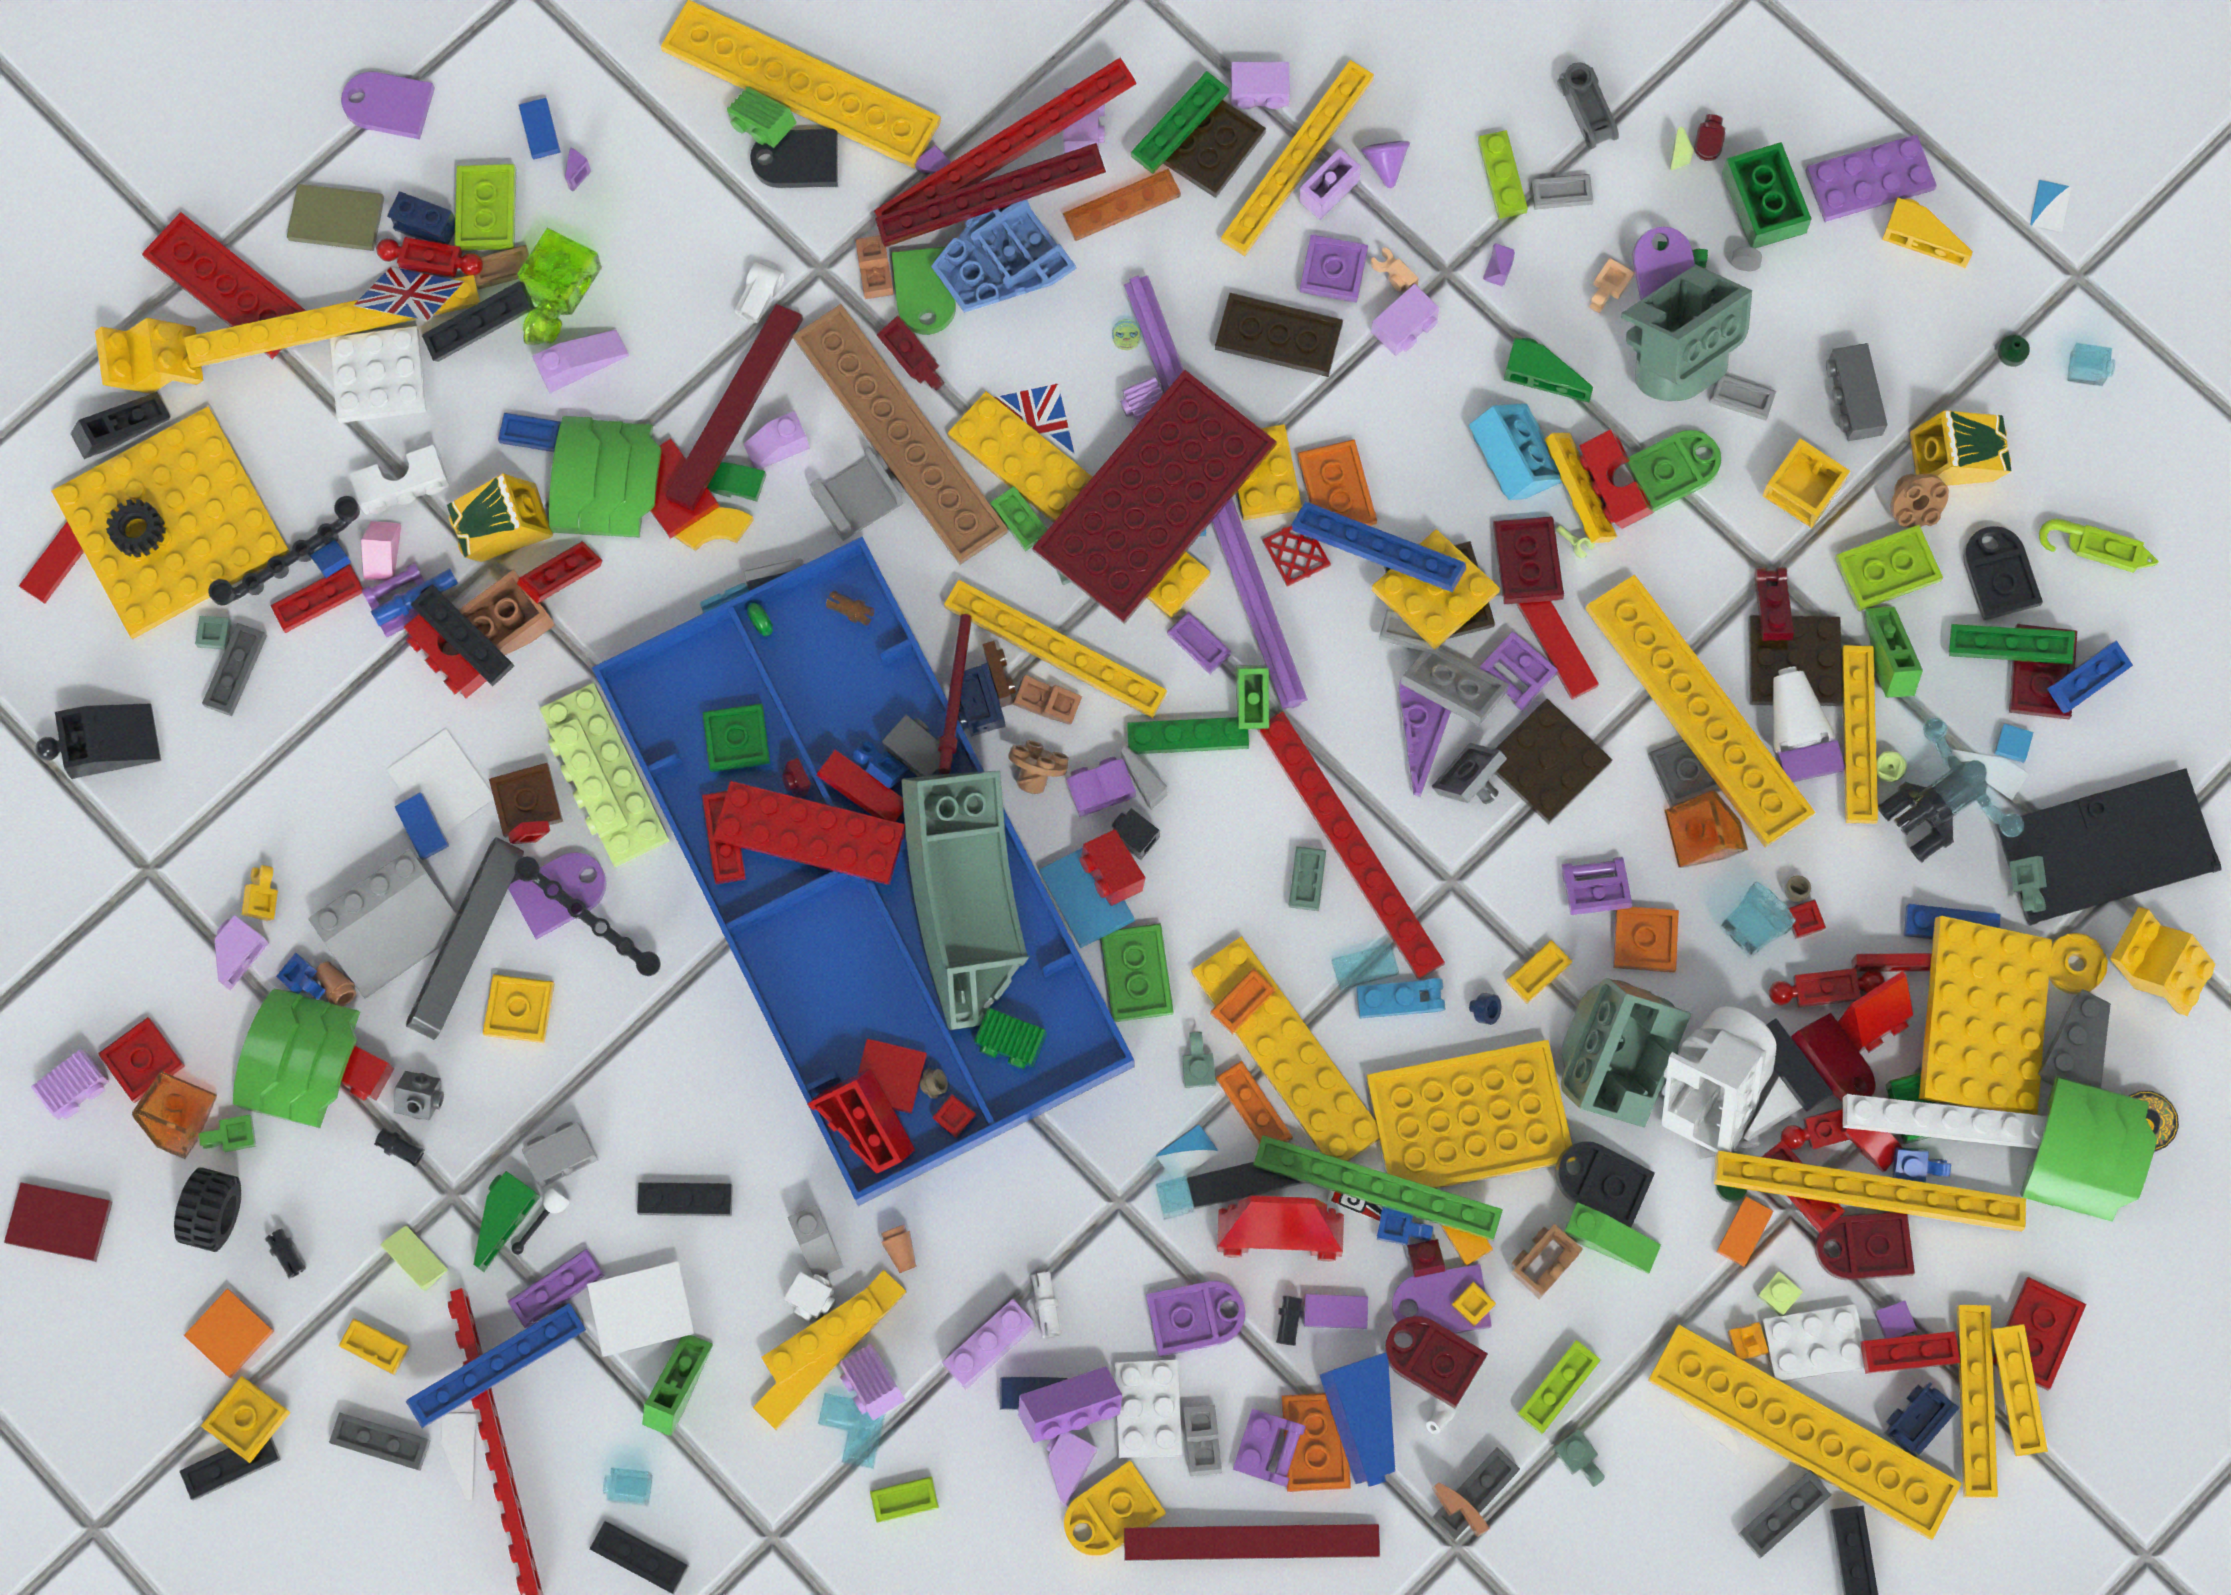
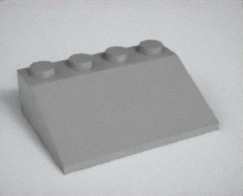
(385, 923)

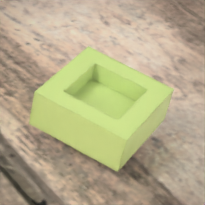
(1780, 1294)

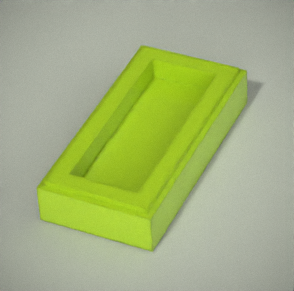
(904, 1499)

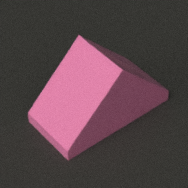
(380, 550)

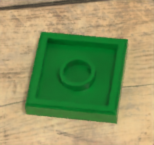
(736, 737)

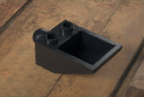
(111, 741)

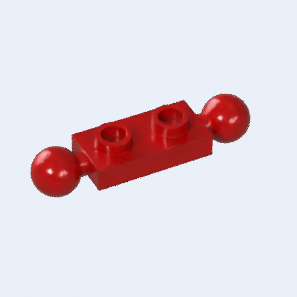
(429, 257)
(1825, 987)
(1819, 1130)

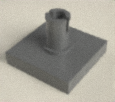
(1470, 775)

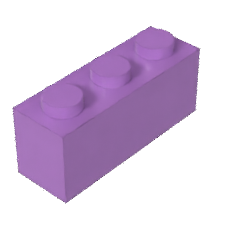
(1070, 1404)

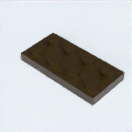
(1279, 334)

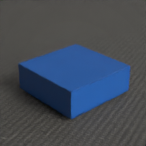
(330, 558)

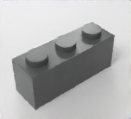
(1856, 392)

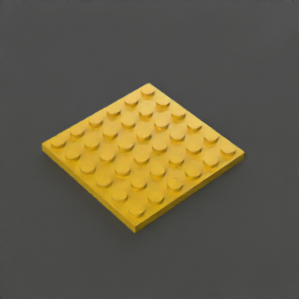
(209, 516)

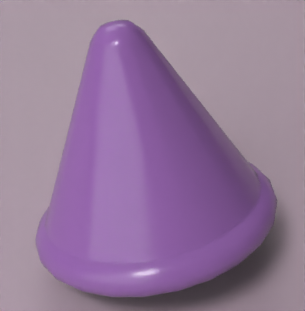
(1387, 159)

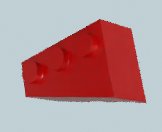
(866, 1120)

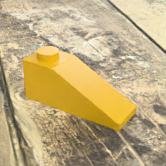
(1923, 232)

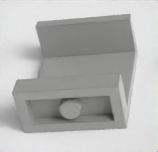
(858, 495)

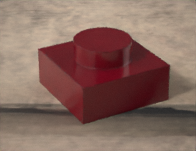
(795, 778)
(1426, 1258)

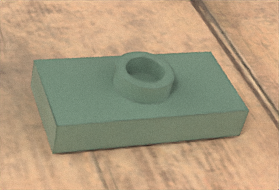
(1307, 878)

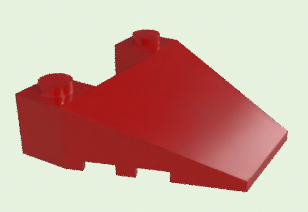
(1281, 1225)

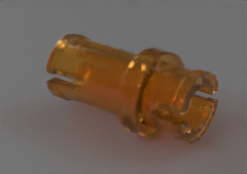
(852, 609)

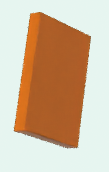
(1337, 481)
(1319, 1453)

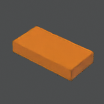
(1242, 1001)
(1745, 1231)

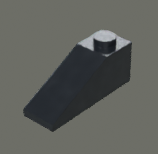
(118, 424)

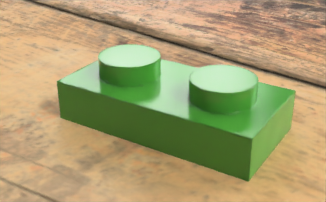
(1019, 518)

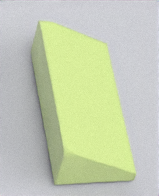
(414, 1257)

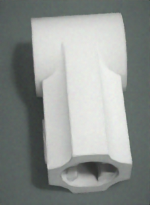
(762, 284)

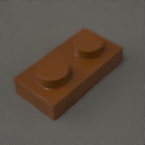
(1003, 685)

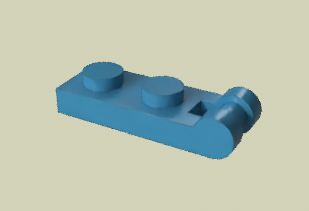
(1399, 998)

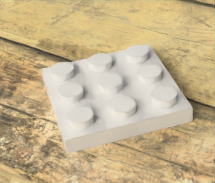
(377, 374)

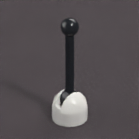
(554, 1203)

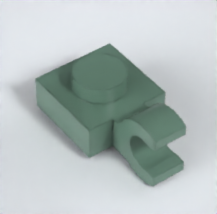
(2028, 878)
(1198, 1066)
(1578, 1455)

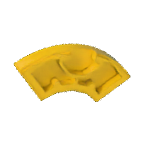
(719, 524)

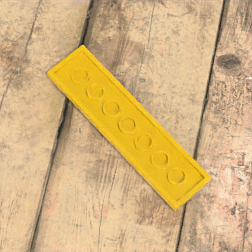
(1292, 1059)

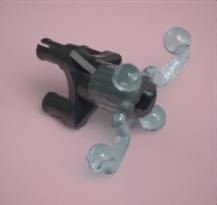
(1945, 798)

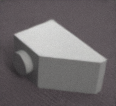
(815, 1241)

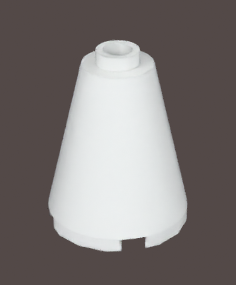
(1796, 712)

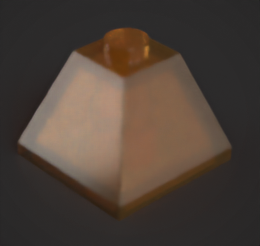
(1704, 830)
(174, 1113)

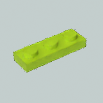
(1502, 174)
(1559, 1387)

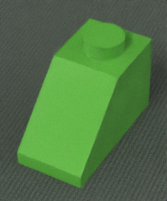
(1252, 696)

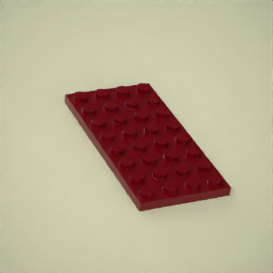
(1154, 496)

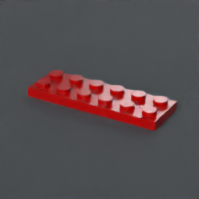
(216, 276)
(809, 832)

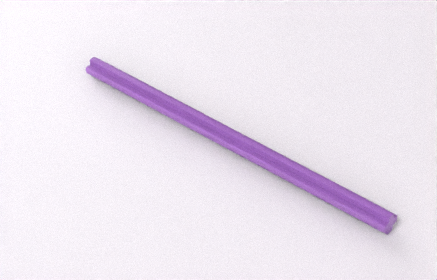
(1227, 522)

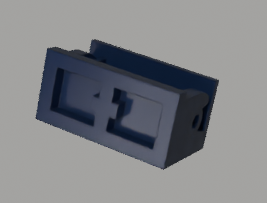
(422, 219)
(980, 702)
(1921, 1419)

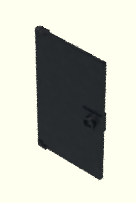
(2115, 844)

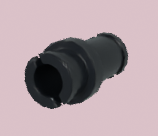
(394, 1144)
(285, 1253)
(1289, 1320)

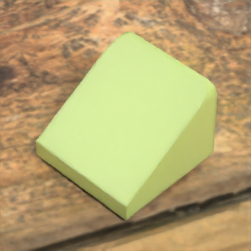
(1682, 150)

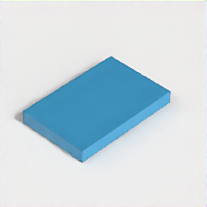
(1080, 903)

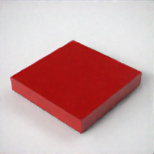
(139, 1058)
(896, 1071)

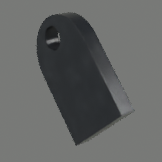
(799, 160)
(2001, 575)
(1604, 1181)

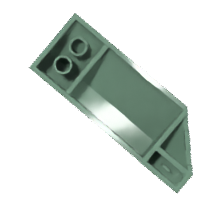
(963, 889)

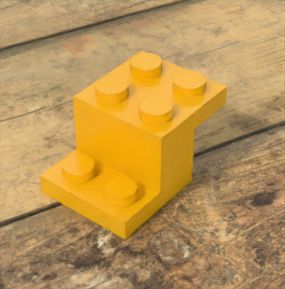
(146, 356)
(2163, 961)

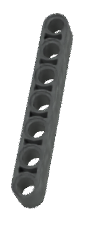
(464, 939)

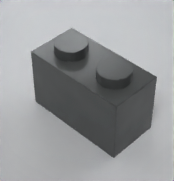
(914, 747)

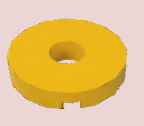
(2092, 956)

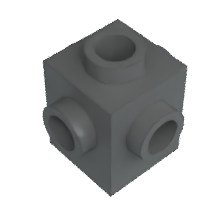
(418, 1095)

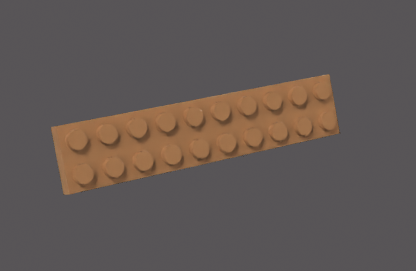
(900, 434)

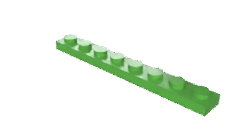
(1378, 1188)

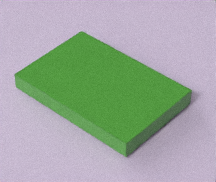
(1137, 973)

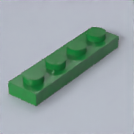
(1179, 122)
(2012, 643)
(1186, 735)

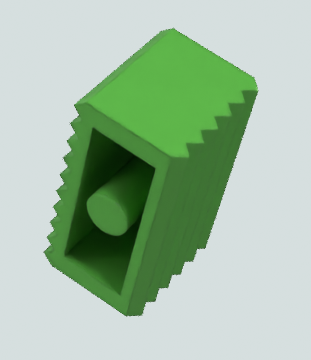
(761, 117)

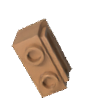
(1556, 1269)

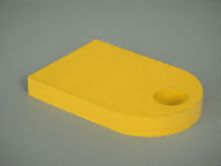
(1109, 1507)

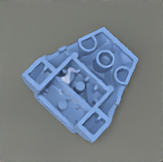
(1001, 258)

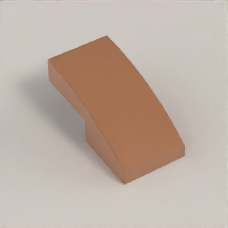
(874, 267)
(1047, 701)
(1454, 1502)

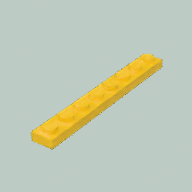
(1297, 158)
(1056, 649)

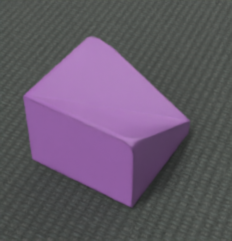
(1499, 265)

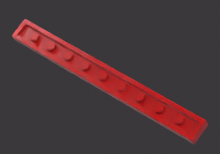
(1019, 137)
(1351, 846)
(498, 1458)

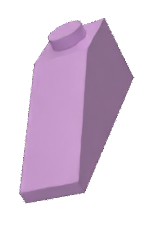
(578, 358)

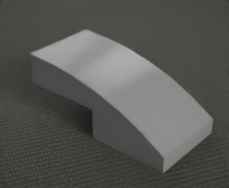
(1202, 1440)

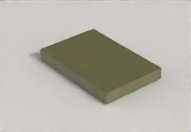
(335, 217)

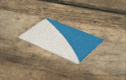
(2050, 206)
(1187, 1153)

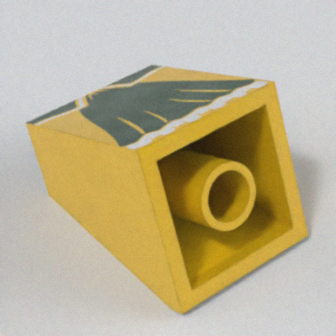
(1961, 447)
(499, 518)

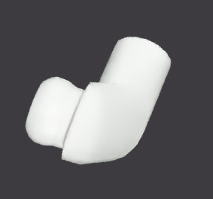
(1441, 1418)

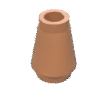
(337, 986)
(899, 1248)

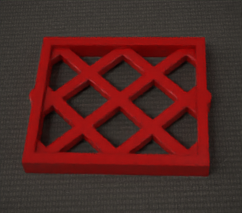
(1278, 562)

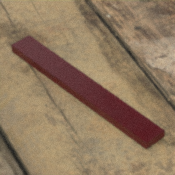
(990, 195)
(734, 407)
(1251, 1542)

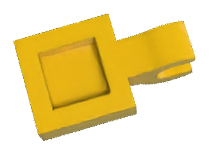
(259, 898)

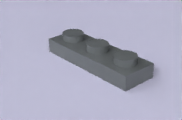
(234, 669)
(379, 1441)
(1479, 1490)
(1784, 1514)

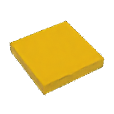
(518, 1008)
(245, 1419)

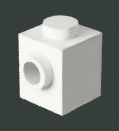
(810, 1296)

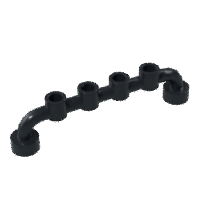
(222, 591)
(528, 870)

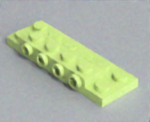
(603, 775)

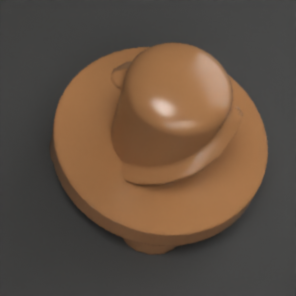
(1919, 500)
(1036, 765)

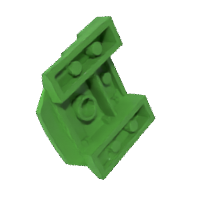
(602, 477)
(294, 1057)
(2091, 1151)

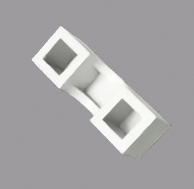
(423, 477)

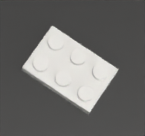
(1814, 1343)
(1149, 1409)

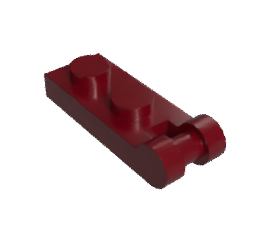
(1774, 604)

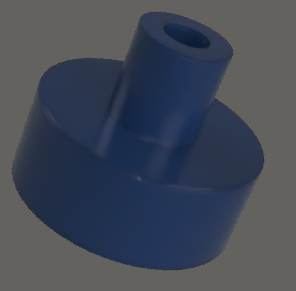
(1486, 1008)

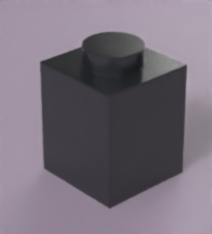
(1136, 832)

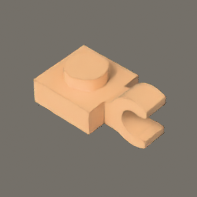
(1399, 274)
(1610, 281)

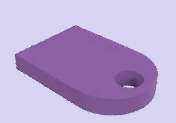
(390, 103)
(1657, 267)
(546, 914)
(1436, 1293)
(1191, 1317)

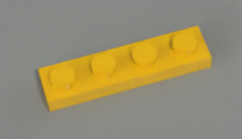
(1578, 483)
(822, 1336)
(2019, 1390)

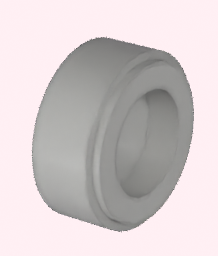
(1746, 258)

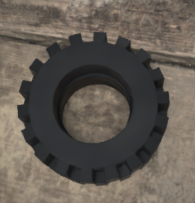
(207, 1209)

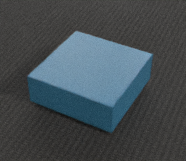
(2014, 743)

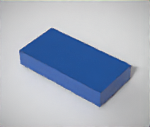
(539, 128)
(529, 432)
(421, 826)

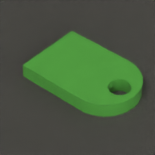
(921, 290)
(1672, 467)

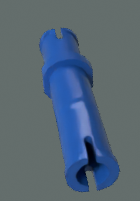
(401, 603)

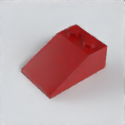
(1878, 1014)

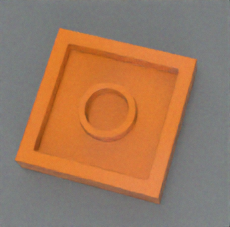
(1646, 939)
(229, 1333)

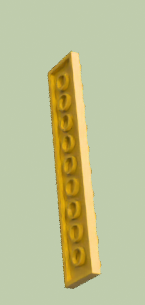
(801, 83)
(1050, 481)
(1700, 711)
(1805, 1432)

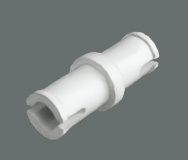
(1046, 1305)

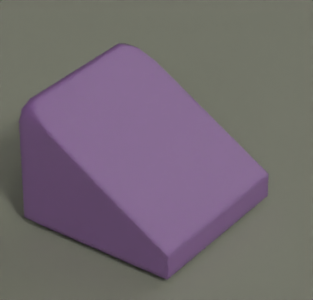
(577, 169)

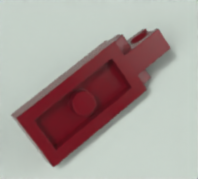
(910, 352)

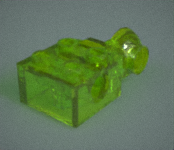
(556, 280)

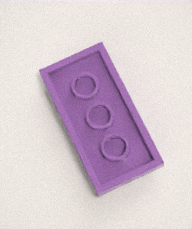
(1870, 178)

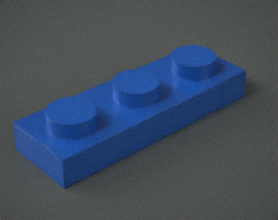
(2090, 677)
(1921, 919)

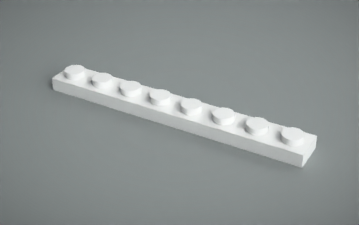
(1942, 1121)

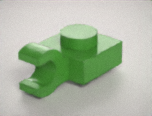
(233, 1134)

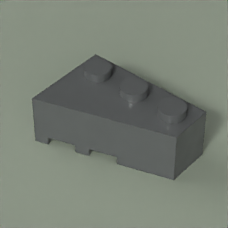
(2079, 1042)

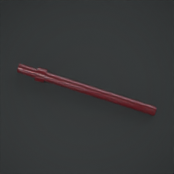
(948, 742)

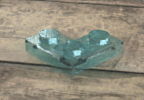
(863, 1432)

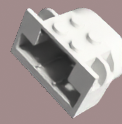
(1718, 1079)

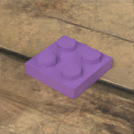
(1333, 268)

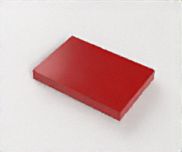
(669, 515)
(2049, 1327)

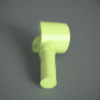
(1575, 541)

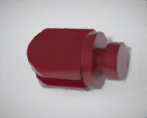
(1710, 138)

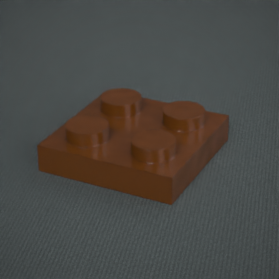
(525, 797)

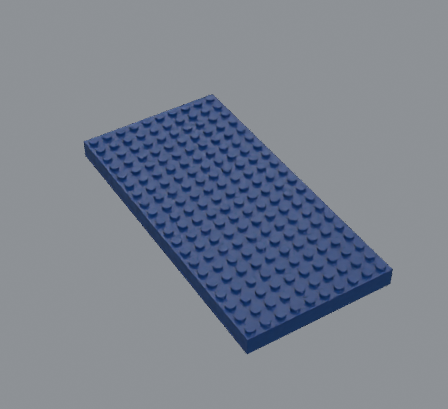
(826, 948)

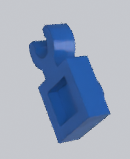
(880, 766)

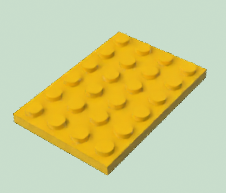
(1985, 1017)
(1471, 1116)

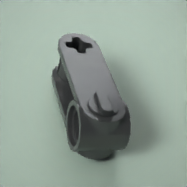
(1588, 104)

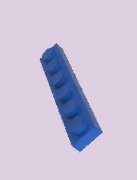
(1379, 546)
(495, 1365)

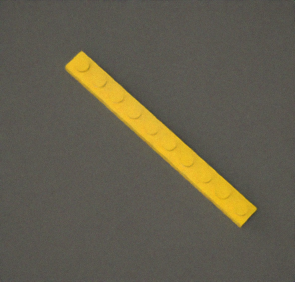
(306, 328)
(1870, 1191)

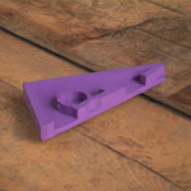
(1424, 729)

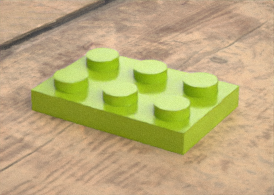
(485, 207)
(1888, 568)

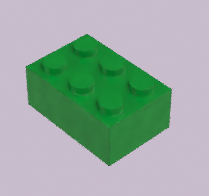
(1766, 195)

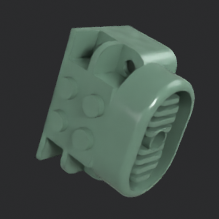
(1687, 333)
(1620, 1050)

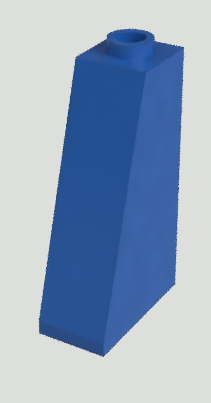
(1363, 1416)

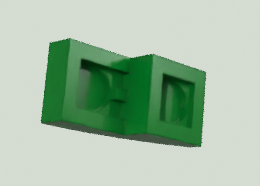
(737, 481)

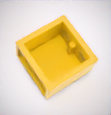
(1806, 483)

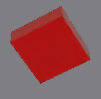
(529, 832)
(1807, 919)
(954, 1116)

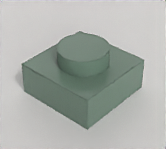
(213, 632)

